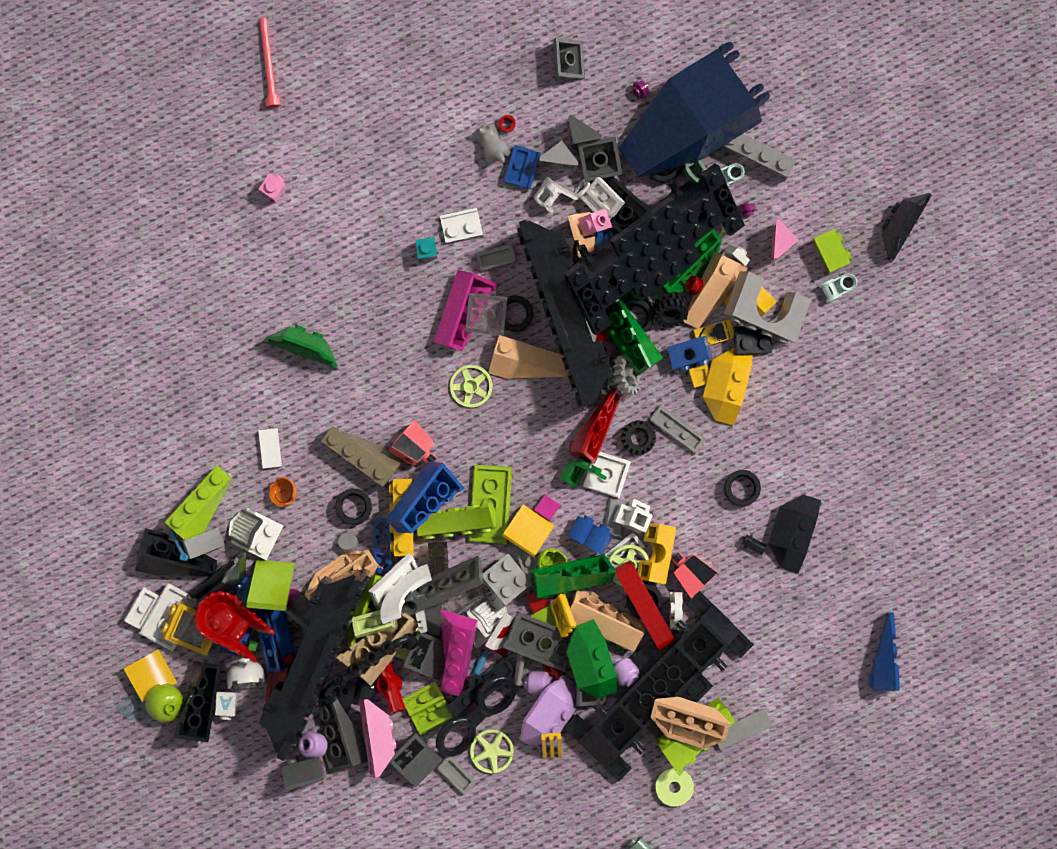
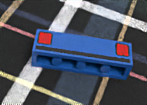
(277, 648)

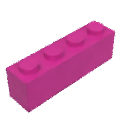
(453, 322)
(458, 642)

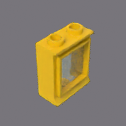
(182, 629)

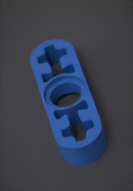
(376, 541)

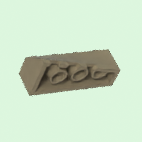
(364, 455)

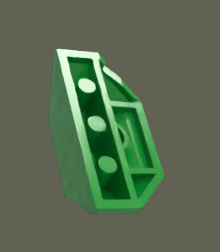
(706, 247)
(303, 344)
(591, 660)

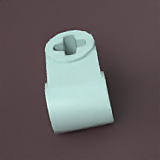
(730, 179)
(837, 287)

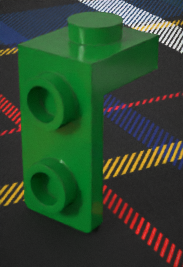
(575, 470)

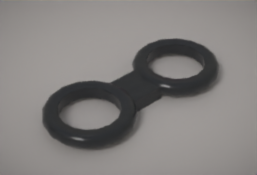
(475, 715)

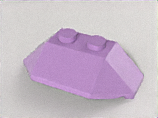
(550, 711)

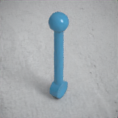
(183, 556)

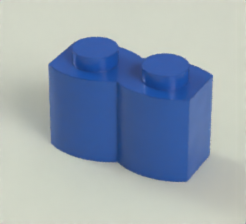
(590, 535)

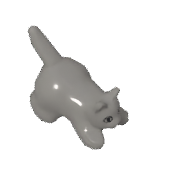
(493, 146)

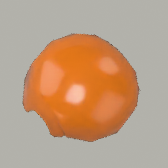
(283, 492)

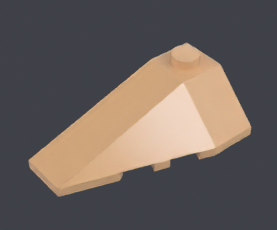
(717, 286)

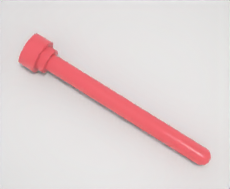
(272, 98)

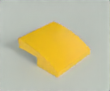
(528, 530)
(148, 673)

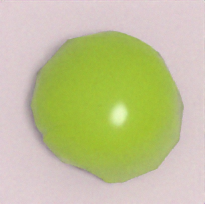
(550, 557)

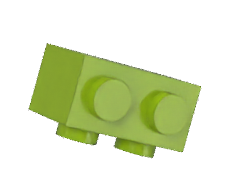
(832, 251)

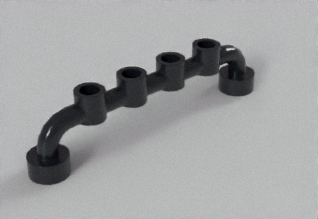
(328, 694)

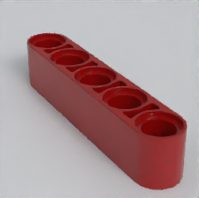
(644, 605)

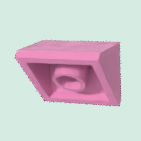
(781, 240)

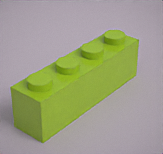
(199, 507)
(459, 520)
(681, 753)

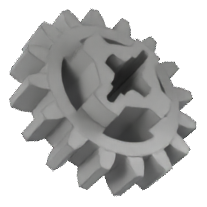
(626, 376)

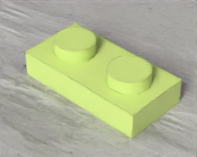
(369, 624)

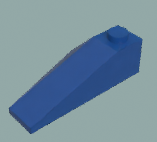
(884, 671)

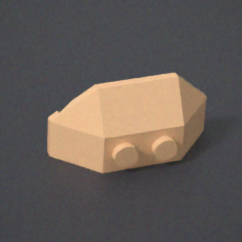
(342, 565)
(690, 721)

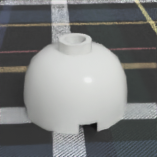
(245, 674)

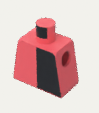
(413, 445)
(692, 573)

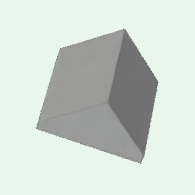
(559, 158)

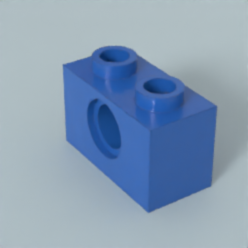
(678, 353)

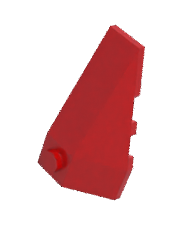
(593, 433)

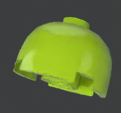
(164, 703)

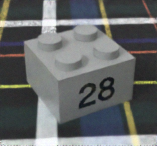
(503, 582)

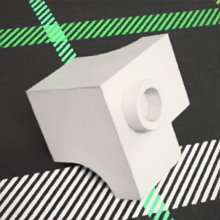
(633, 517)

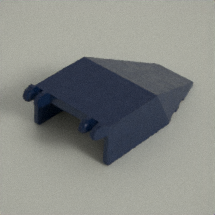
(694, 115)

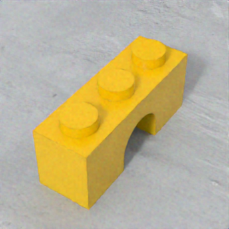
(662, 540)

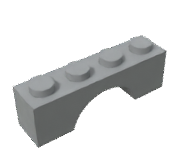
(767, 157)

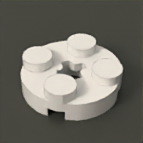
(675, 609)

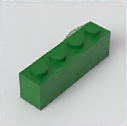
(631, 338)
(572, 576)

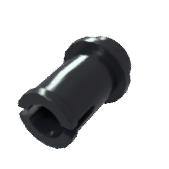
(754, 544)

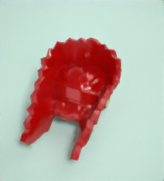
(225, 622)

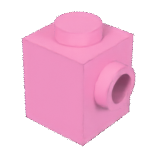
(273, 187)
(594, 222)

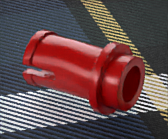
(553, 672)

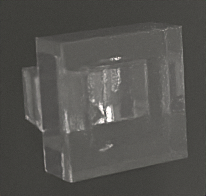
(401, 730)

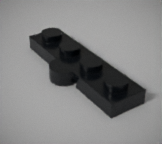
(467, 697)

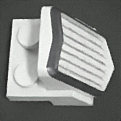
(254, 532)
(487, 619)

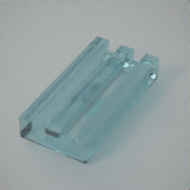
(127, 710)

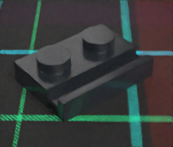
(750, 341)

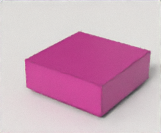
(547, 507)

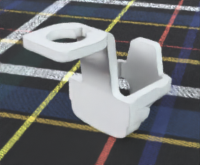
(552, 188)

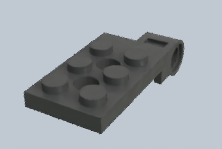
(445, 586)
(552, 656)

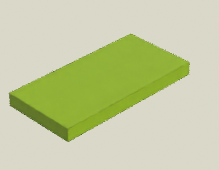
(492, 486)
(270, 585)

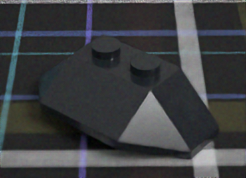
(902, 222)
(794, 531)
(224, 579)

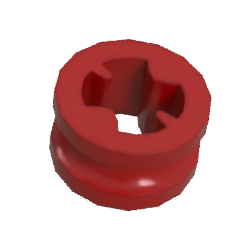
(501, 121)
(694, 284)

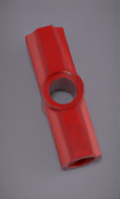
(390, 686)

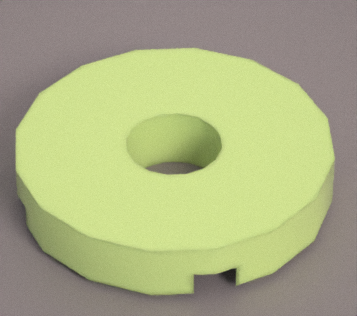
(668, 797)

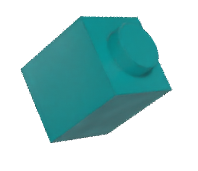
(426, 249)

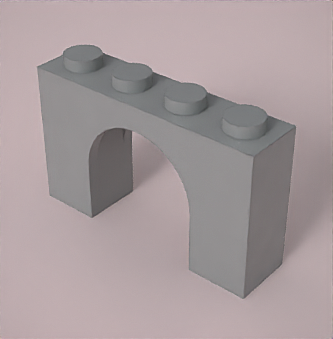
(743, 309)

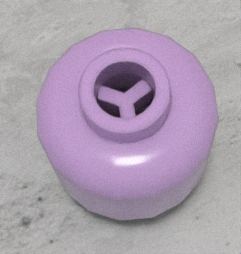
(626, 672)
(537, 682)
(313, 745)

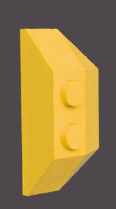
(727, 385)

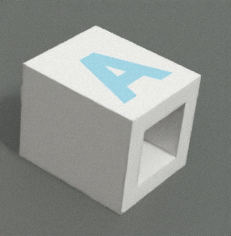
(226, 704)

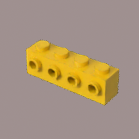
(403, 542)

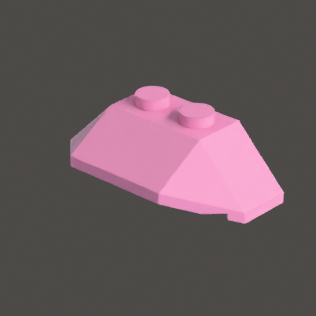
(377, 737)

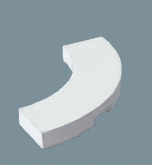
(394, 599)

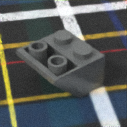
(427, 656)
(416, 759)

